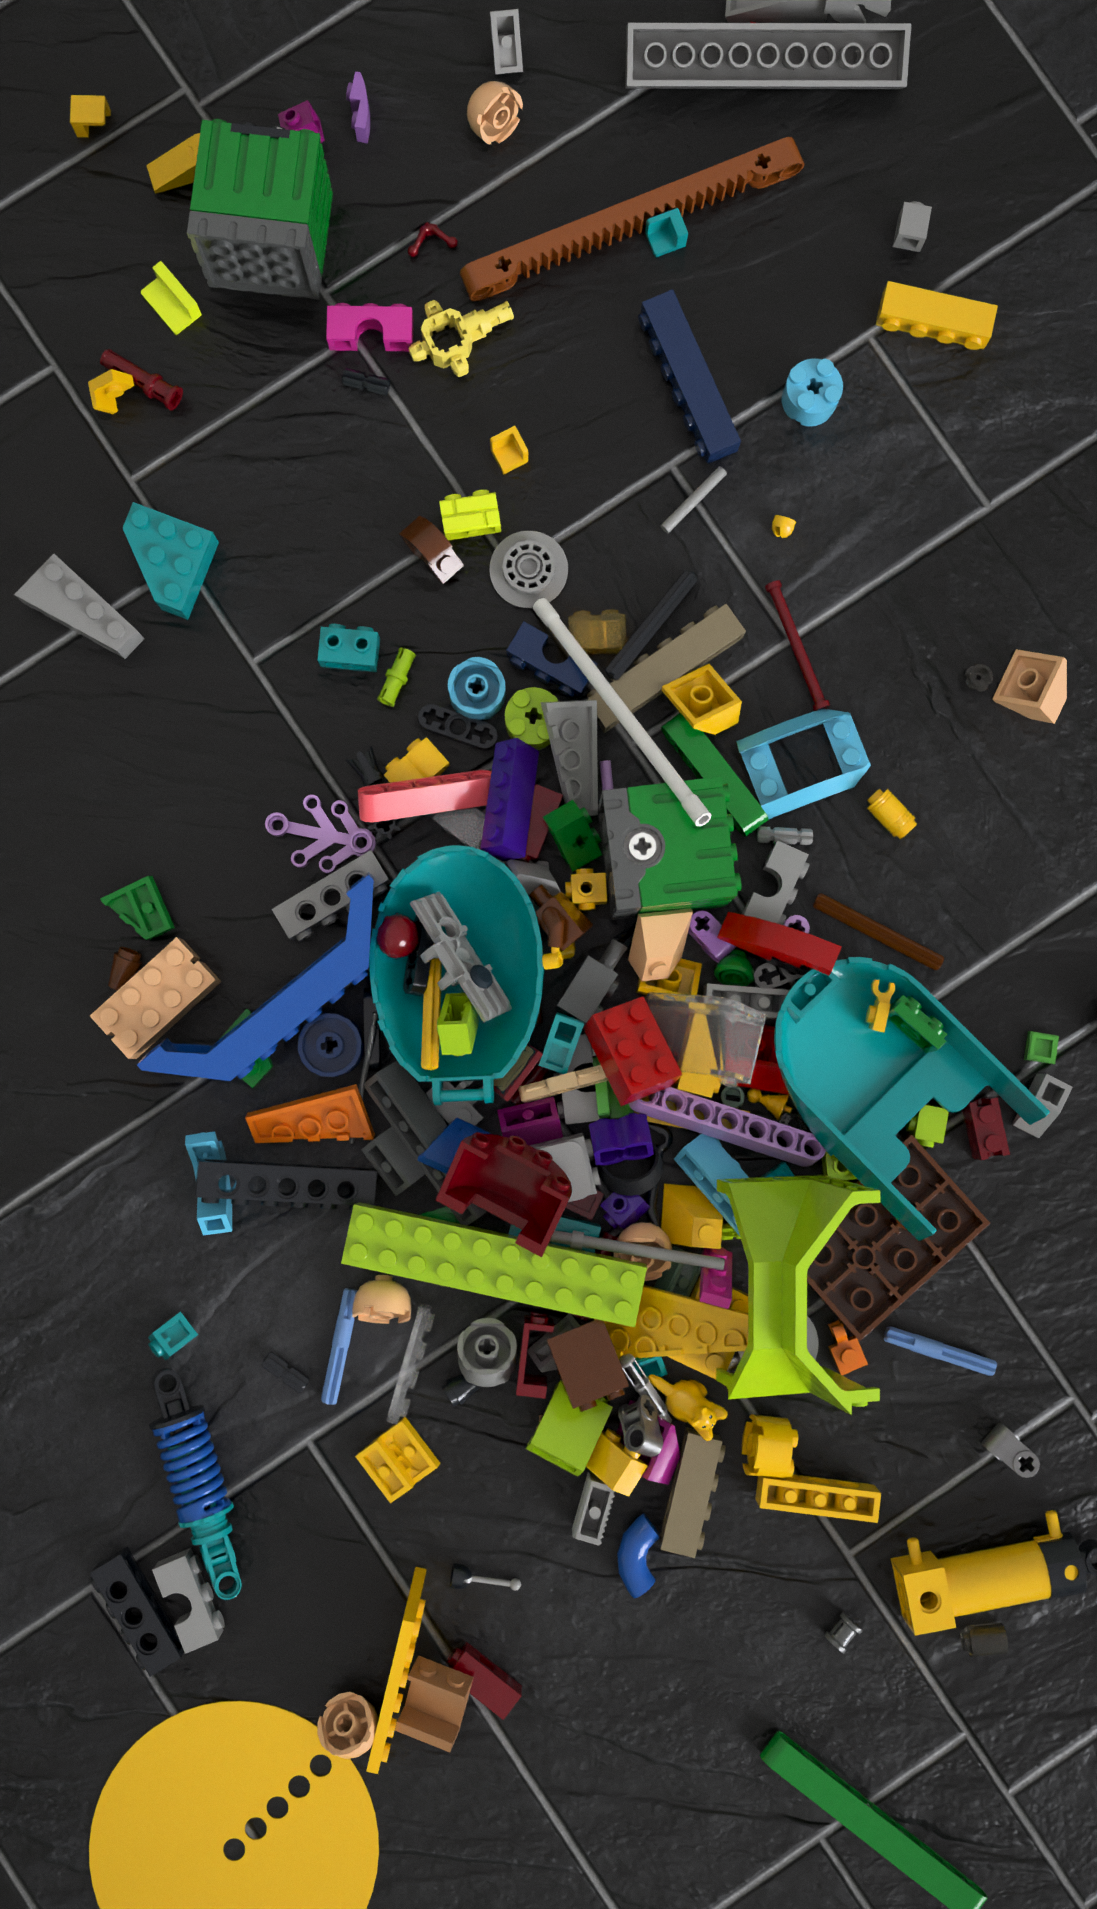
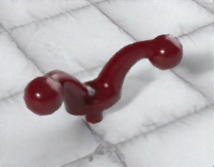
(428, 230)

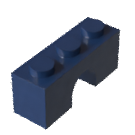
(527, 652)

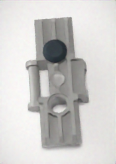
(459, 957)

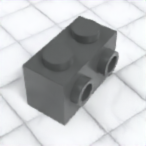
(393, 1161)

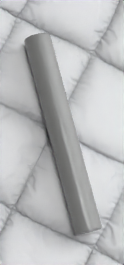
(693, 499)

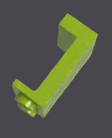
(566, 1434)

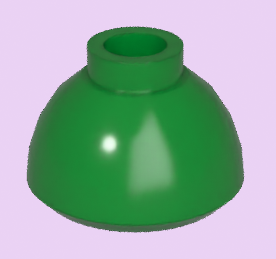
(735, 969)

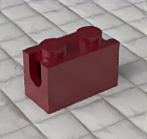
(985, 1128)

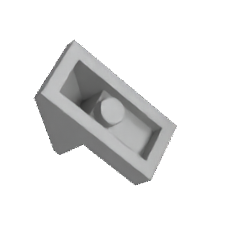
(506, 41)

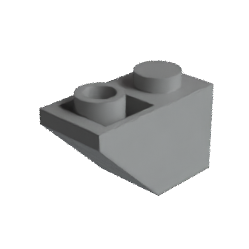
(533, 876)
(1052, 1095)

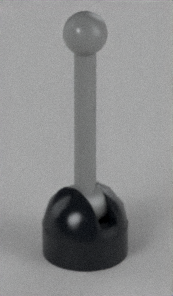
(462, 1577)

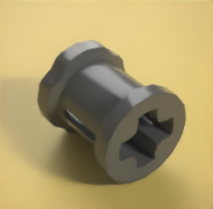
(843, 1632)

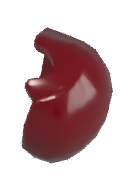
(397, 936)

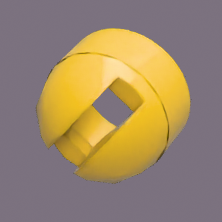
(782, 526)

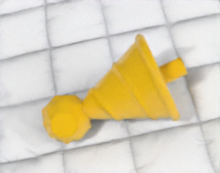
(774, 1103)

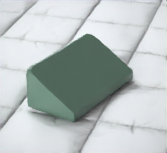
(679, 1278)

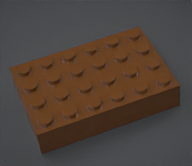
(877, 1262)

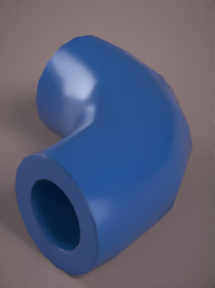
(633, 1553)

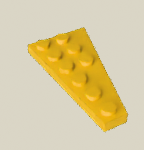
(678, 1326)
(399, 1671)

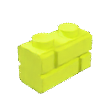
(470, 515)

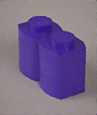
(621, 1139)

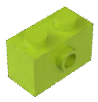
(457, 1025)

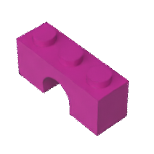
(348, 322)

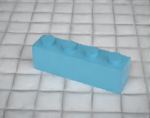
(704, 1163)

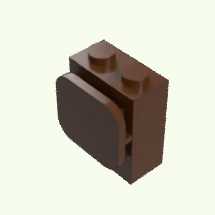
(588, 1365)

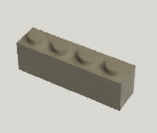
(690, 1494)

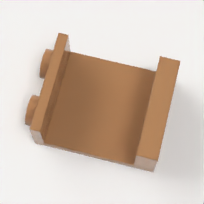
(434, 1703)

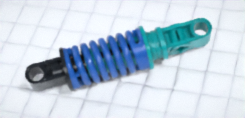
(196, 1480)

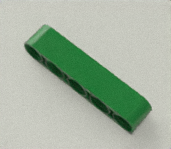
(706, 763)

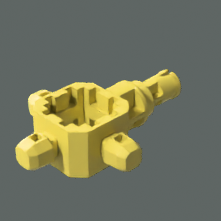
(470, 328)

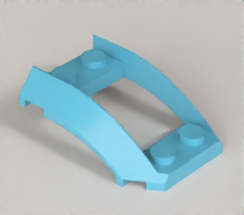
(766, 775)

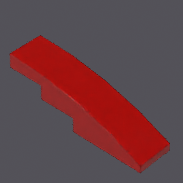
(779, 941)

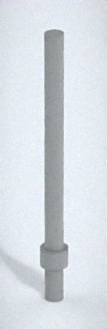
(578, 1240)

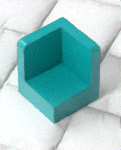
(666, 232)

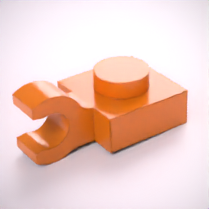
(846, 1351)

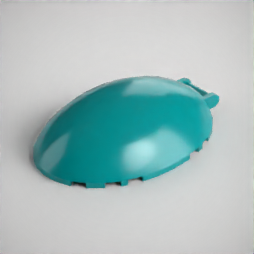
(501, 932)

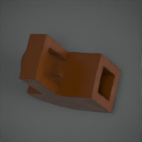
(432, 547)

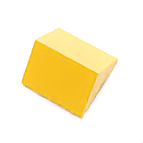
(682, 980)

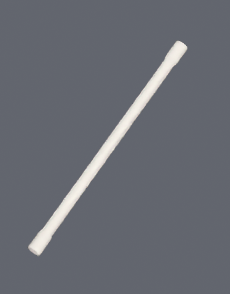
(689, 801)

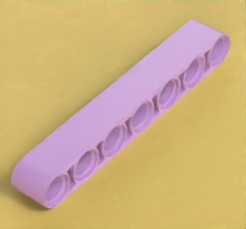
(740, 1121)

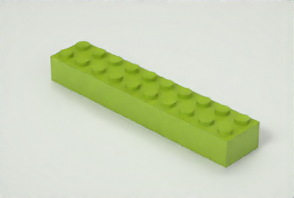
(494, 1264)

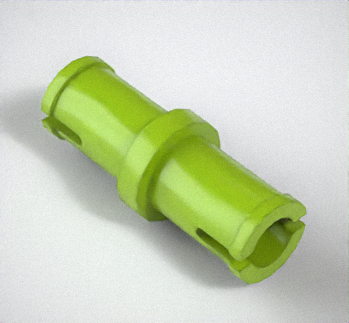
(396, 677)

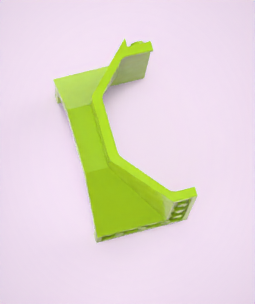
(782, 1232)

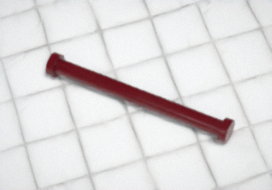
(796, 644)

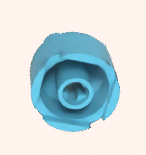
(803, 381)
(470, 674)

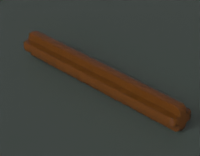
(878, 931)

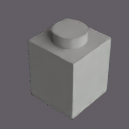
(912, 226)

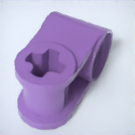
(707, 938)

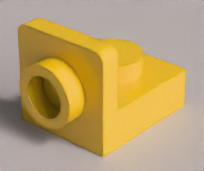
(107, 387)

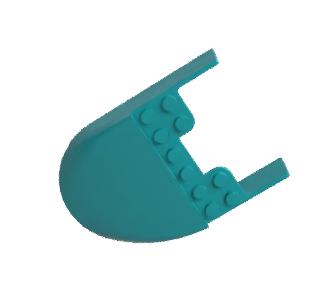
(867, 1084)

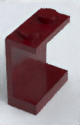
(529, 1384)

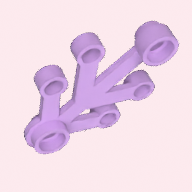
(326, 835)

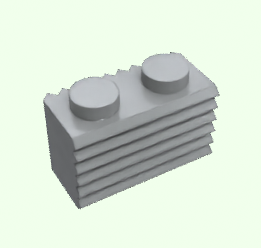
(593, 1510)

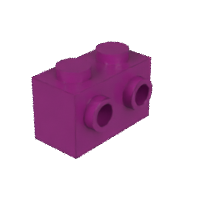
(531, 1121)

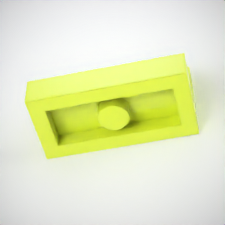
(170, 300)

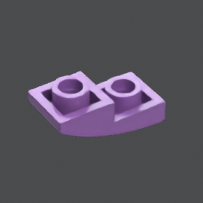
(358, 99)

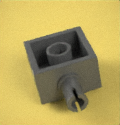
(592, 983)

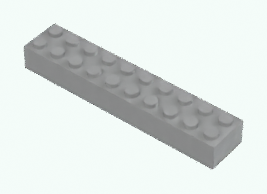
(767, 55)

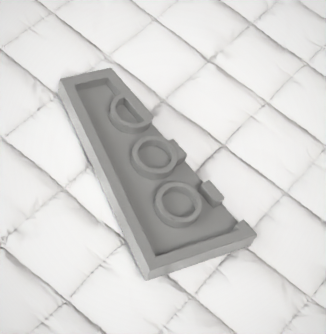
(574, 749)

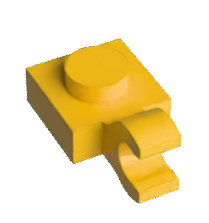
(878, 1014)

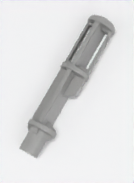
(643, 1385)

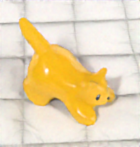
(688, 1404)

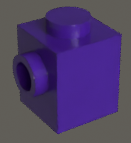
(623, 1209)

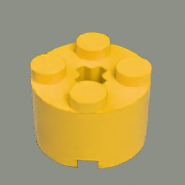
(769, 1446)

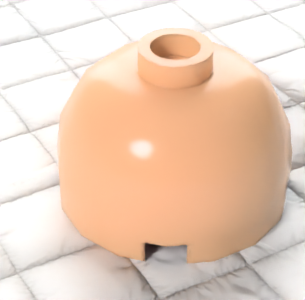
(494, 111)
(648, 1235)
(381, 1301)
(347, 1725)

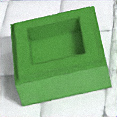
(1041, 1047)

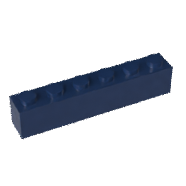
(689, 377)

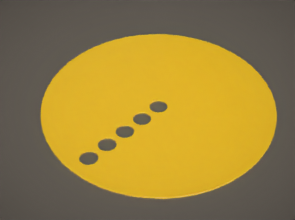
(196, 1787)

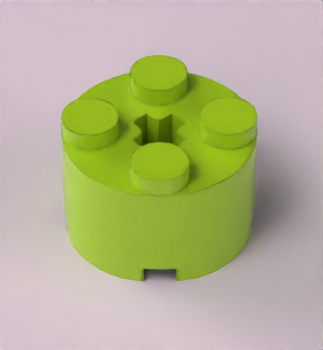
(519, 710)

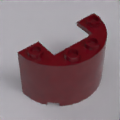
(510, 1183)

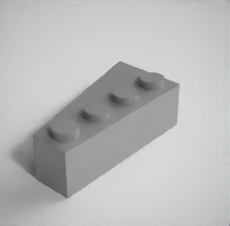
(72, 602)

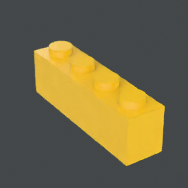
(936, 315)

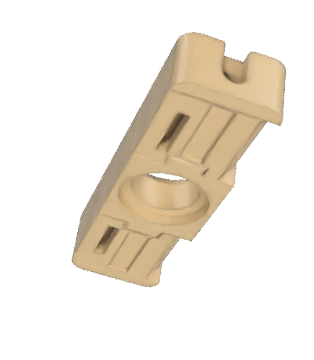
(562, 1084)

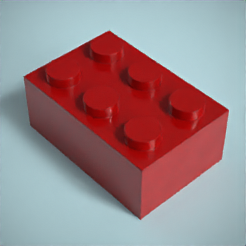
(632, 1050)

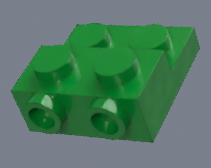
(918, 1027)

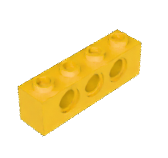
(820, 1497)

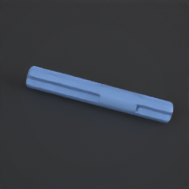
(339, 1348)
(940, 1351)

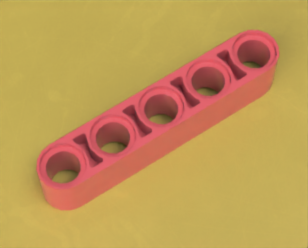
(424, 796)

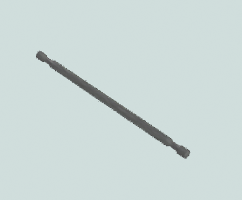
(367, 1059)

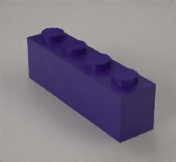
(510, 800)

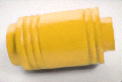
(891, 813)

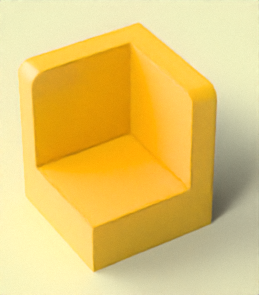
(88, 111)
(509, 450)

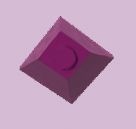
(663, 1465)

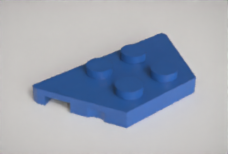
(444, 1146)

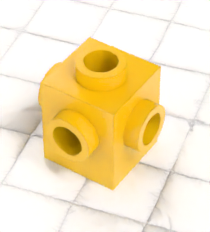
(594, 881)

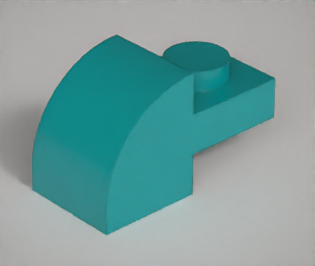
(561, 1043)

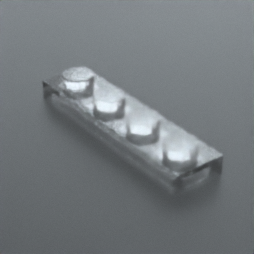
(408, 1376)

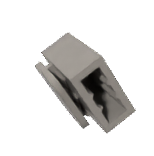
(572, 1156)

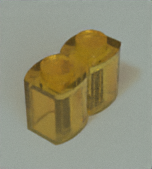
(599, 632)

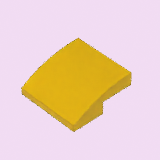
(397, 1460)

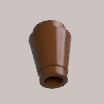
(124, 967)

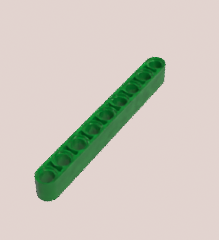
(871, 1824)

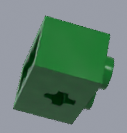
(573, 835)

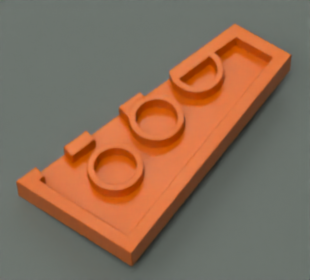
(316, 1117)

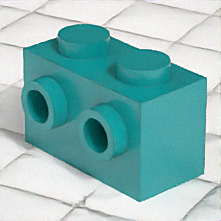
(349, 648)

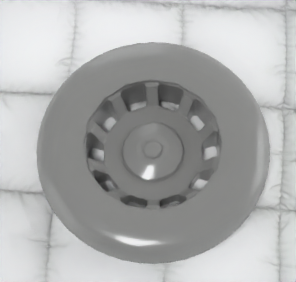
(528, 568)

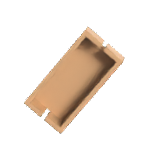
(155, 998)

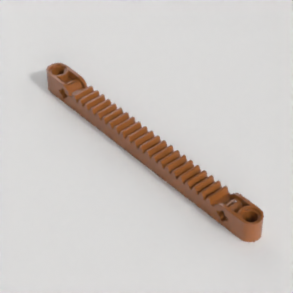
(775, 162)

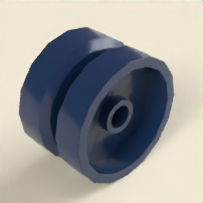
(314, 1045)

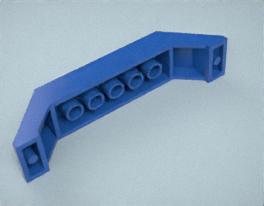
(284, 1011)

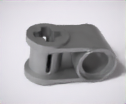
(641, 1427)
(1010, 1449)

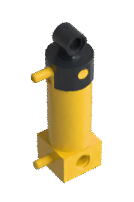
(948, 1587)

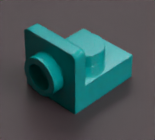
(171, 1336)

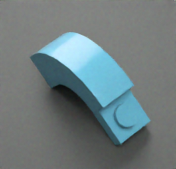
(212, 1217)

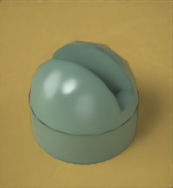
(735, 1092)

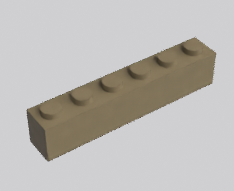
(673, 660)

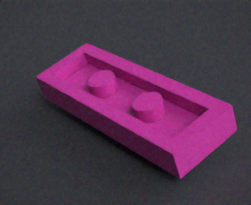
(714, 1283)

